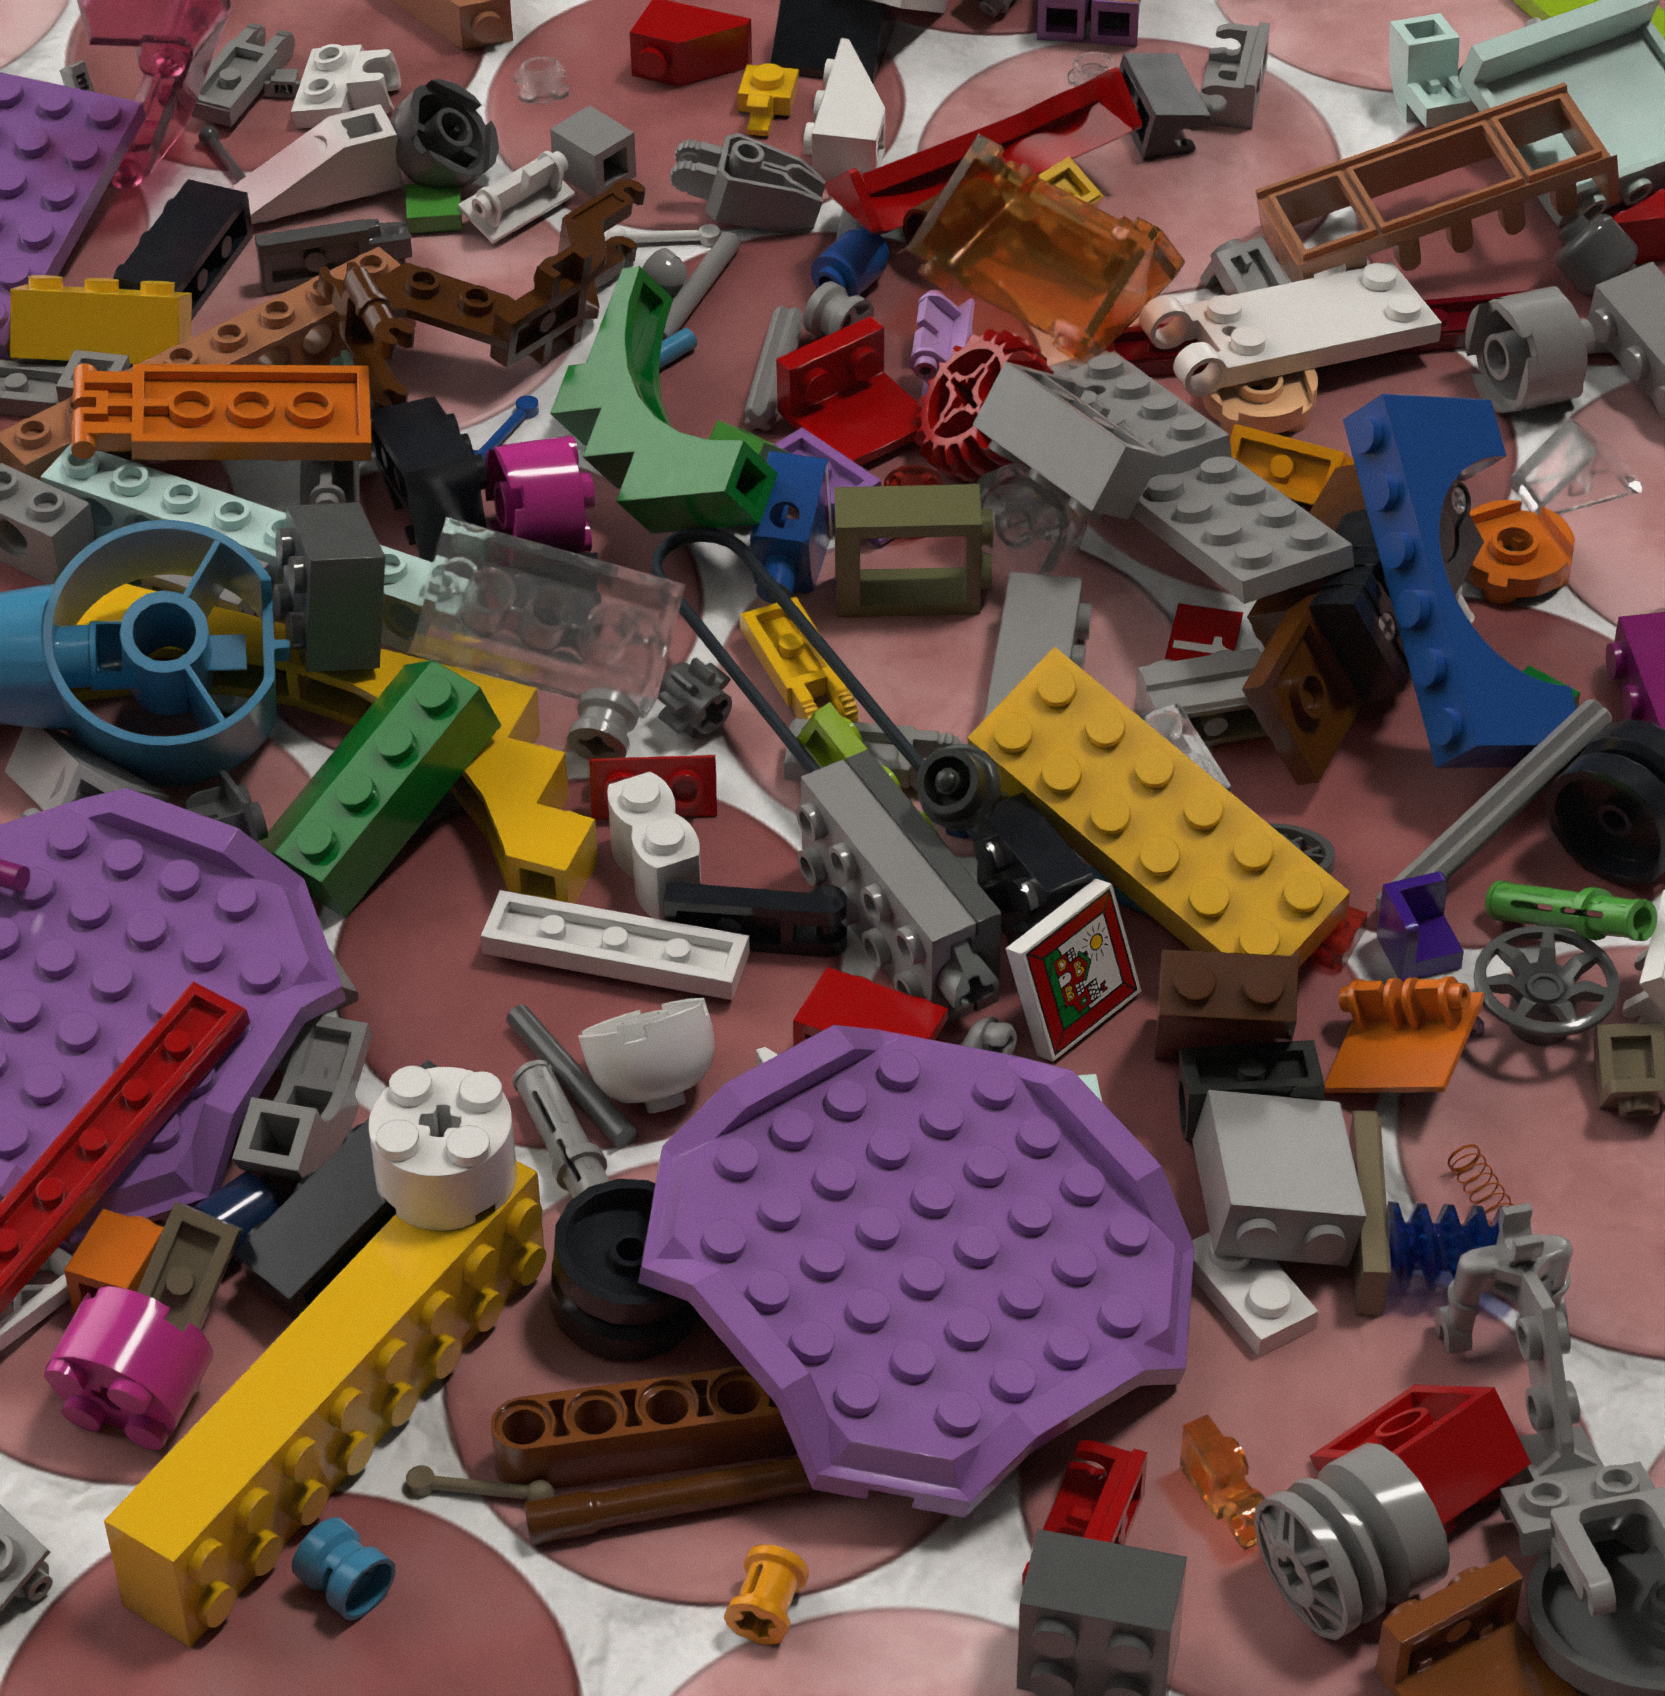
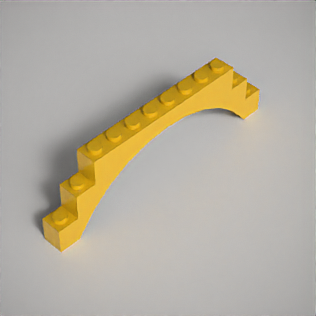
(507, 790)

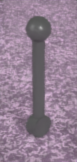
(209, 136)

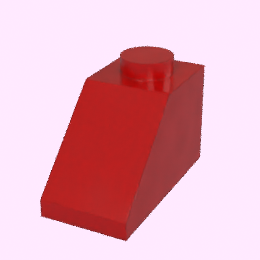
(688, 43)

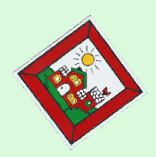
(1073, 969)

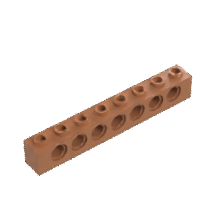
(281, 331)

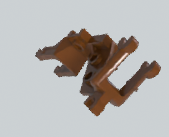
(514, 328)

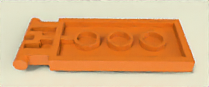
(223, 412)

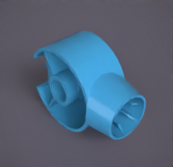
(49, 653)

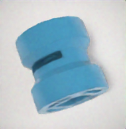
(349, 1573)

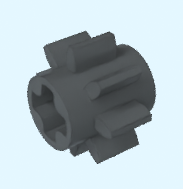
(694, 697)

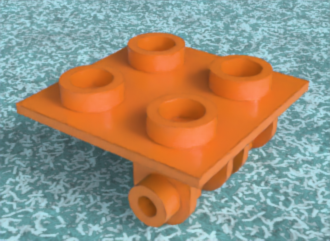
(1403, 1035)

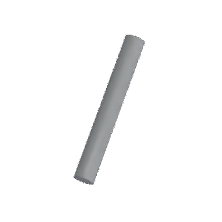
(700, 282)

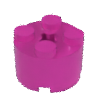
(541, 493)
(127, 1366)

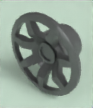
(1544, 992)

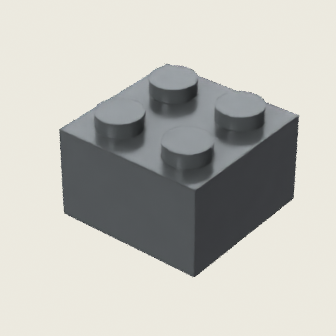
(330, 586)
(1099, 1618)

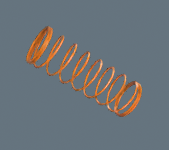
(1474, 1162)

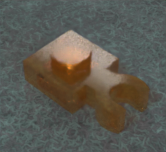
(1217, 1473)

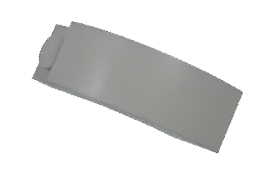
(312, 1104)

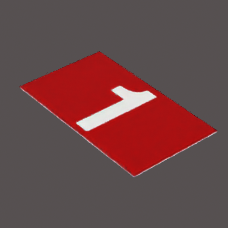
(1202, 631)

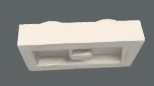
(1253, 1297)

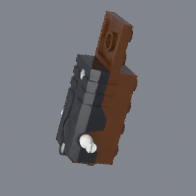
(1338, 635)

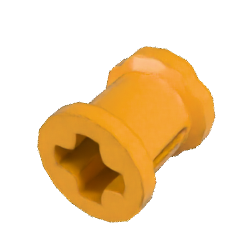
(766, 1594)

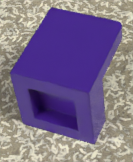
(1415, 928)

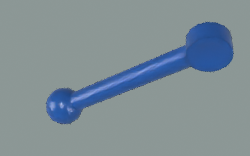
(526, 407)

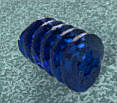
(1437, 1245)

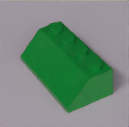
(382, 782)

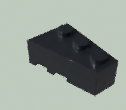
(428, 469)

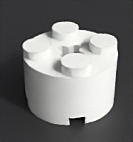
(442, 1146)

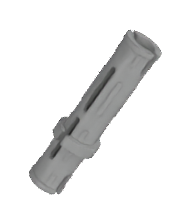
(575, 1159)

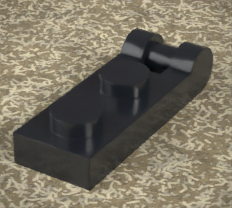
(771, 918)

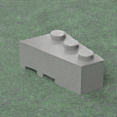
(1066, 441)

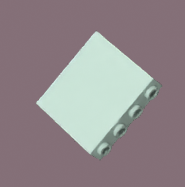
(1612, 72)

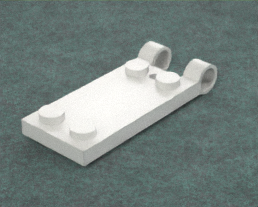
(1291, 326)

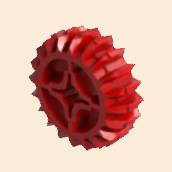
(956, 398)

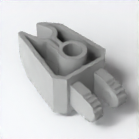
(749, 183)

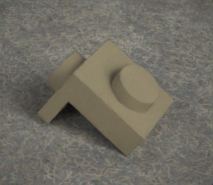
(1630, 1067)

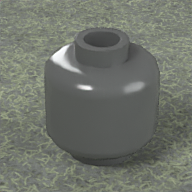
(1594, 251)

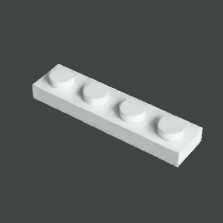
(615, 944)

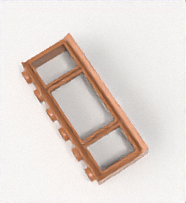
(1427, 155)

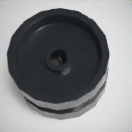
(1613, 804)
(598, 1272)

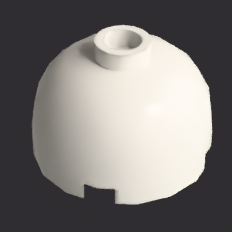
(651, 1053)

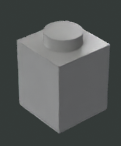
(596, 150)

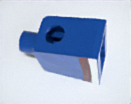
(793, 547)

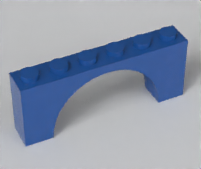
(1469, 697)

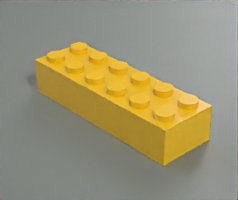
(1156, 819)

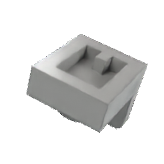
(1243, 267)

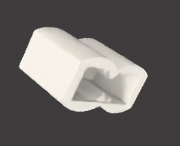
(651, 839)

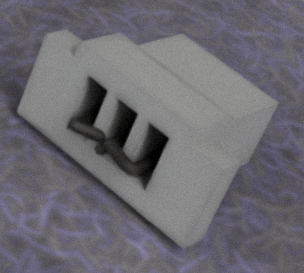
(77, 76)
(283, 84)

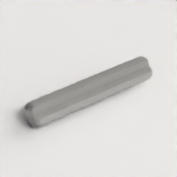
(780, 339)

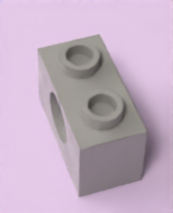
(40, 525)

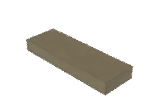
(1372, 1250)

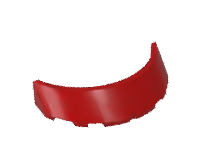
(1037, 137)

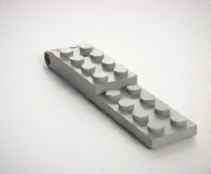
(1203, 497)

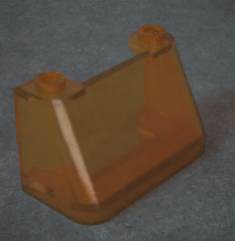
(1042, 252)

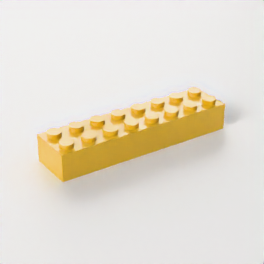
(315, 1410)

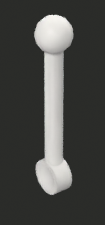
(707, 235)

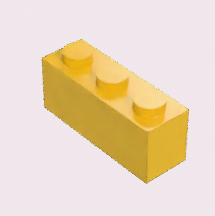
(56, 319)

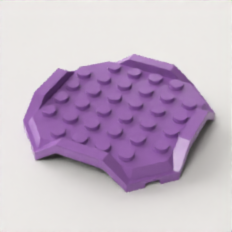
(105, 939)
(922, 1256)

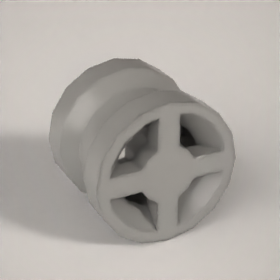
(833, 310)
(603, 724)

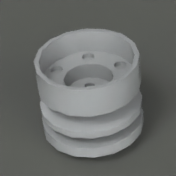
(1352, 1540)

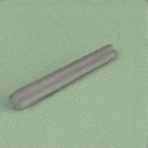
(1510, 794)

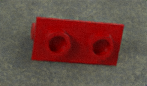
(689, 778)

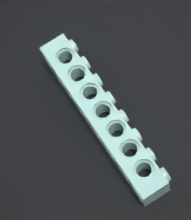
(134, 493)

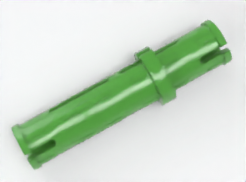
(1621, 916)

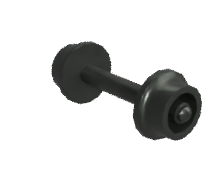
(959, 786)

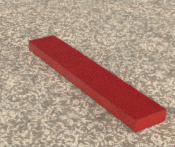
(112, 1131)

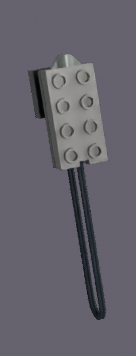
(902, 883)

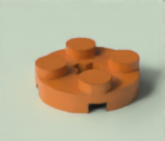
(1541, 558)

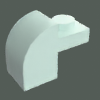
(1426, 71)

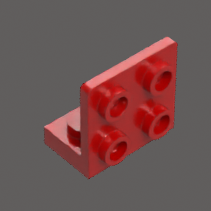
(844, 395)

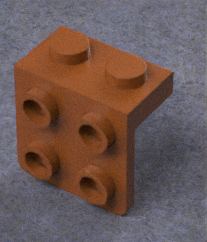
(1465, 1641)

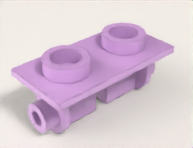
(940, 329)

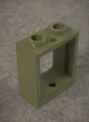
(911, 514)

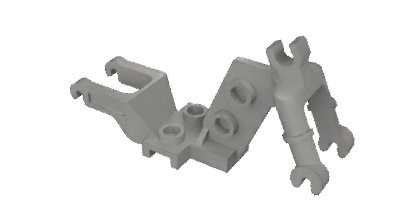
(1566, 1489)

